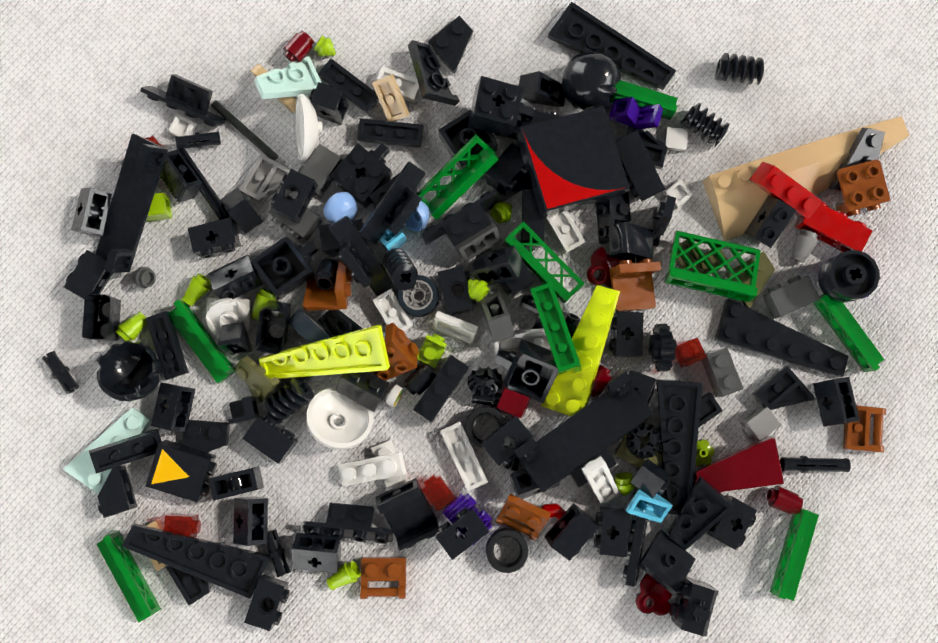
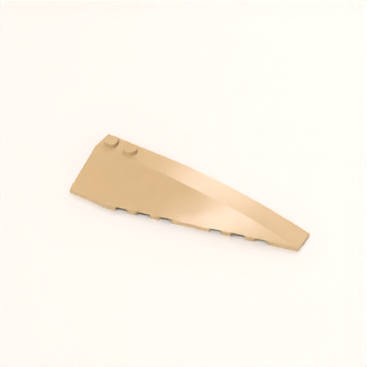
(812, 165)

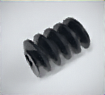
(740, 67)
(705, 124)
(400, 269)
(288, 400)

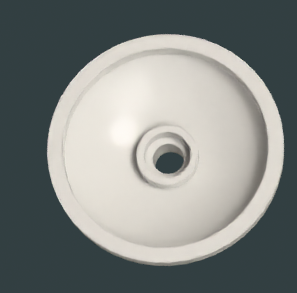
(306, 127)
(334, 407)

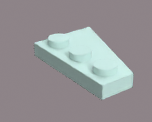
(288, 82)

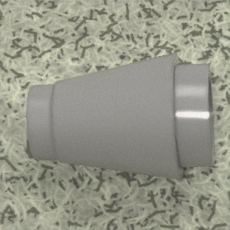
(804, 244)

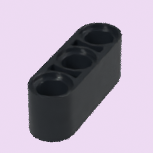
(531, 216)

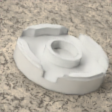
(227, 312)

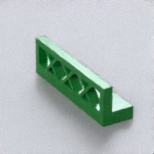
(646, 97)
(462, 181)
(540, 270)
(555, 328)
(850, 333)
(201, 342)
(794, 554)
(128, 576)

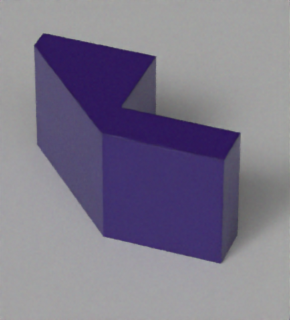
(630, 113)

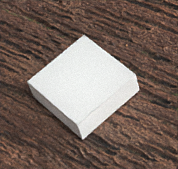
(182, 126)
(676, 139)
(679, 191)

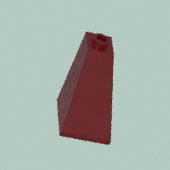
(744, 469)

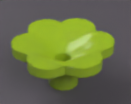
(703, 445)

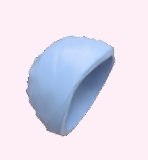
(340, 205)
(419, 218)

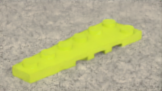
(342, 354)
(570, 389)

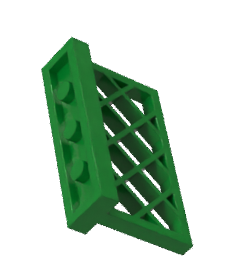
(713, 284)

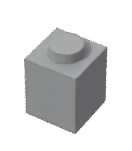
(760, 424)

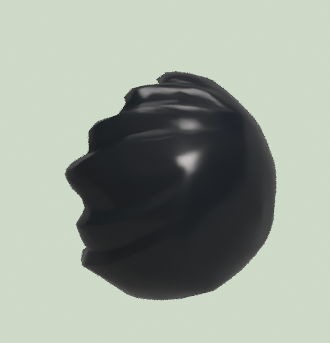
(590, 80)
(129, 371)

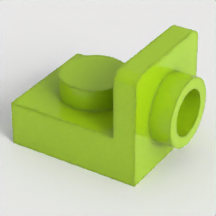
(432, 350)

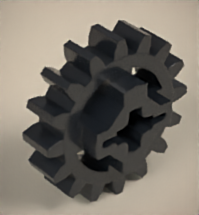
(662, 347)

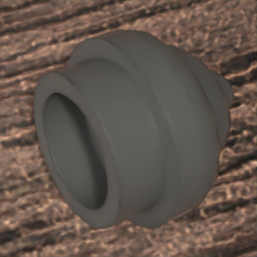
(144, 277)

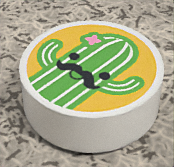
(395, 395)

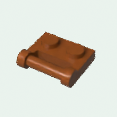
(858, 432)
(525, 512)
(383, 570)

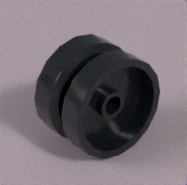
(849, 276)

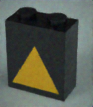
(181, 471)

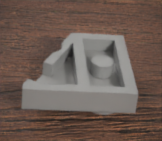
(264, 178)

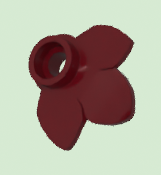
(601, 262)
(657, 596)

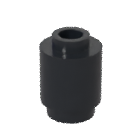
(326, 274)
(419, 380)

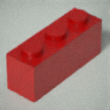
(786, 189)
(836, 229)

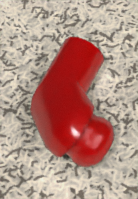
(555, 510)

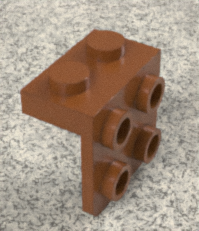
(862, 187)
(634, 284)
(330, 299)
(400, 351)

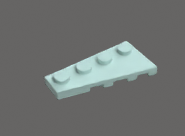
(82, 468)

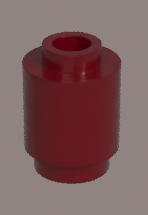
(298, 47)
(601, 380)
(784, 500)

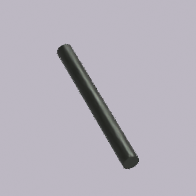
(244, 130)

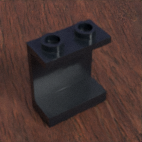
(408, 514)

